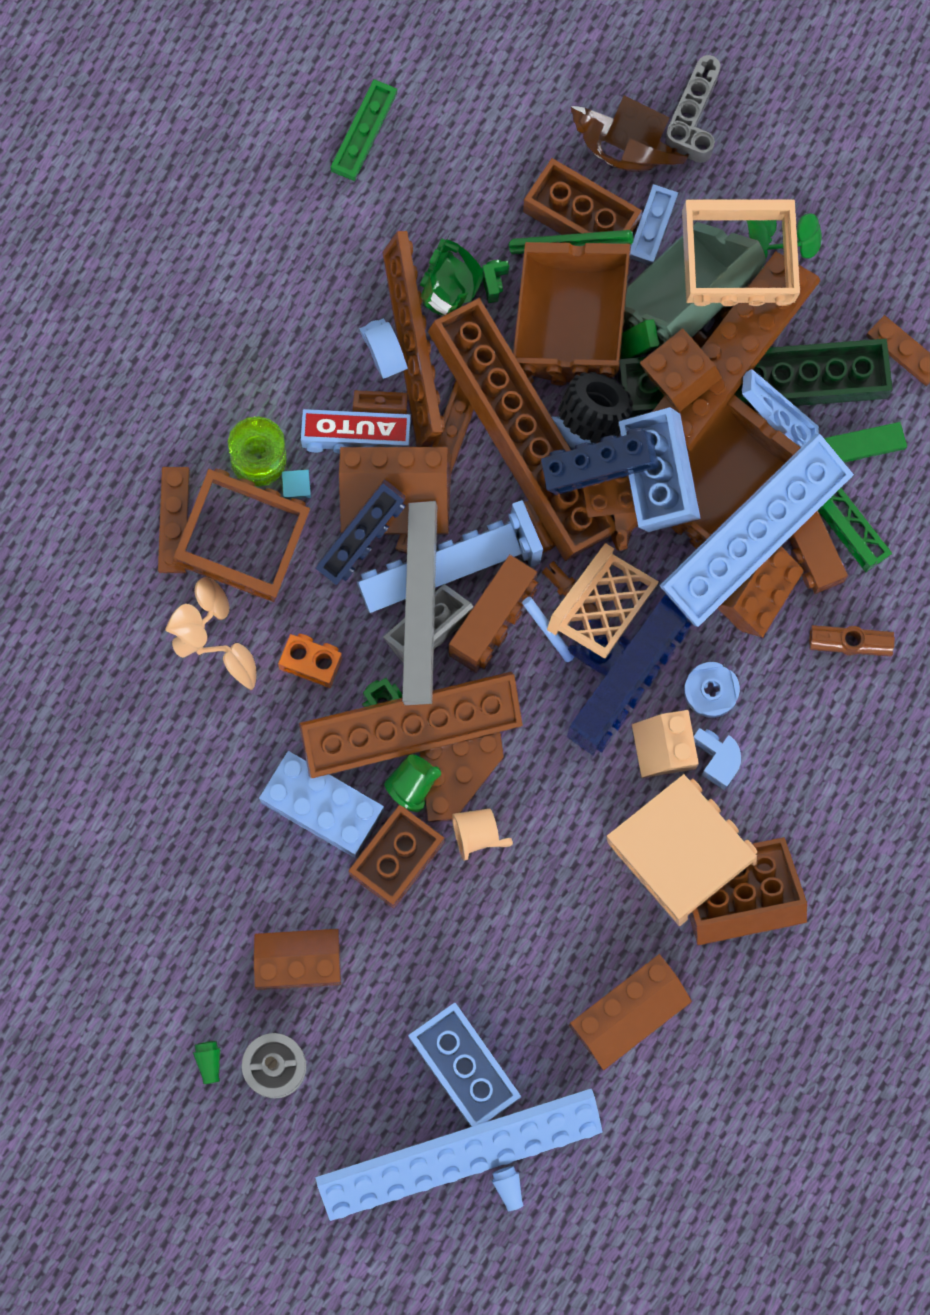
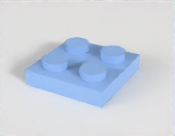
(526, 534)

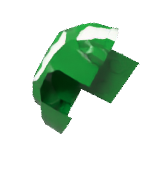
(449, 280)

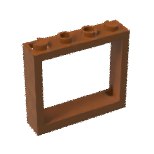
(227, 575)

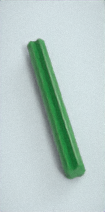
(517, 245)

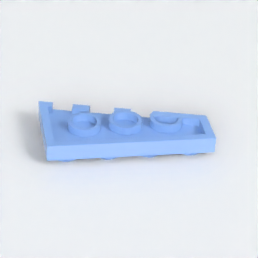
(777, 409)

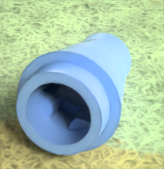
(508, 1186)

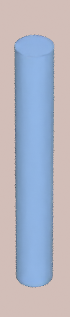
(543, 623)

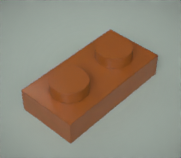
(380, 402)

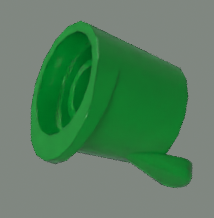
(412, 782)

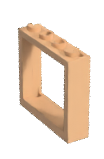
(742, 210)

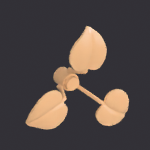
(191, 635)

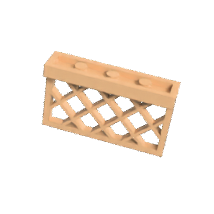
(587, 585)

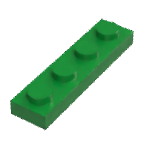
(364, 130)

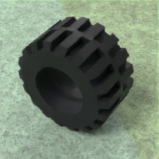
(594, 406)

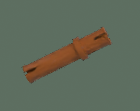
(565, 584)

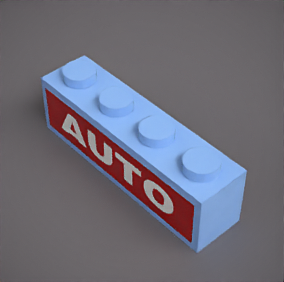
(353, 429)

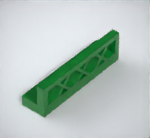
(847, 534)

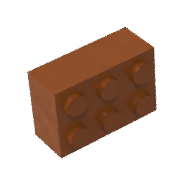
(762, 595)
(396, 856)

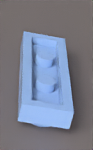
(653, 224)

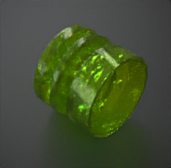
(262, 437)

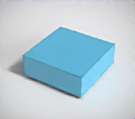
(296, 484)

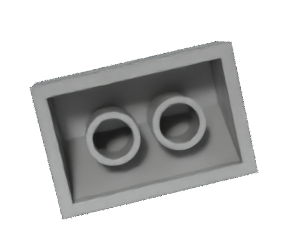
(450, 614)

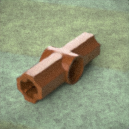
(869, 641)

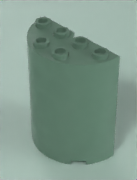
(661, 288)

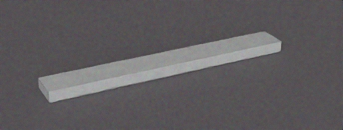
(420, 603)

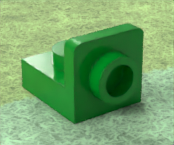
(491, 282)

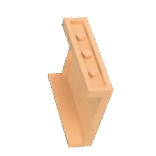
(681, 848)

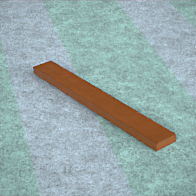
(456, 422)

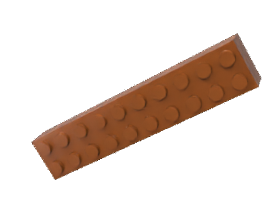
(515, 422)

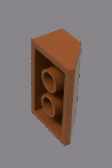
(297, 959)

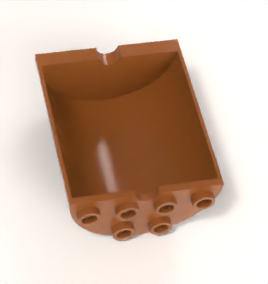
(571, 309)
(731, 465)

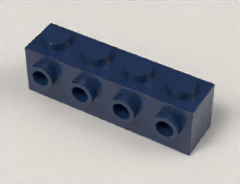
(599, 462)
(360, 532)

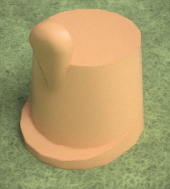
(477, 831)

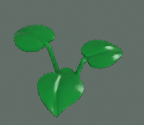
(808, 234)

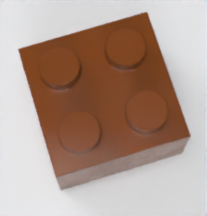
(681, 370)

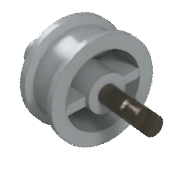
(274, 1065)

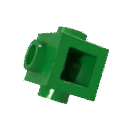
(380, 690)

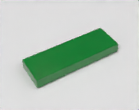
(639, 339)
(868, 442)

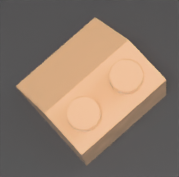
(665, 744)

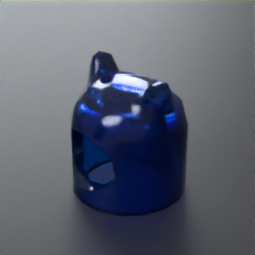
(595, 661)

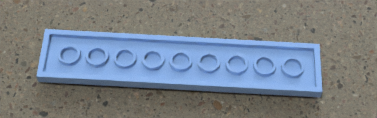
(459, 1154)

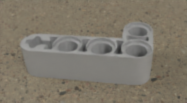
(695, 106)

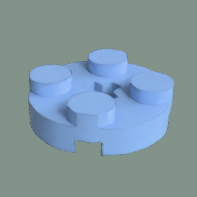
(720, 677)

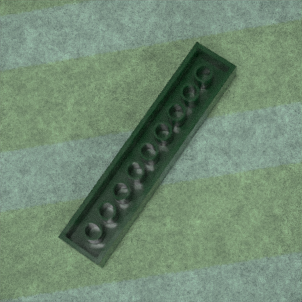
(799, 372)

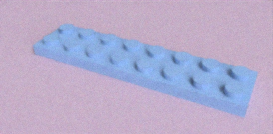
(756, 530)

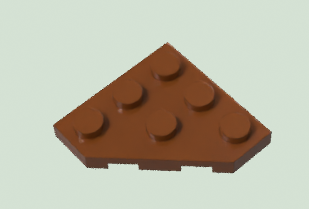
(463, 772)

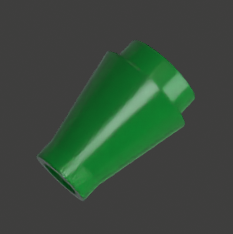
(208, 1061)

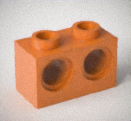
(307, 667)

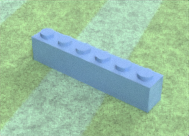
(452, 562)

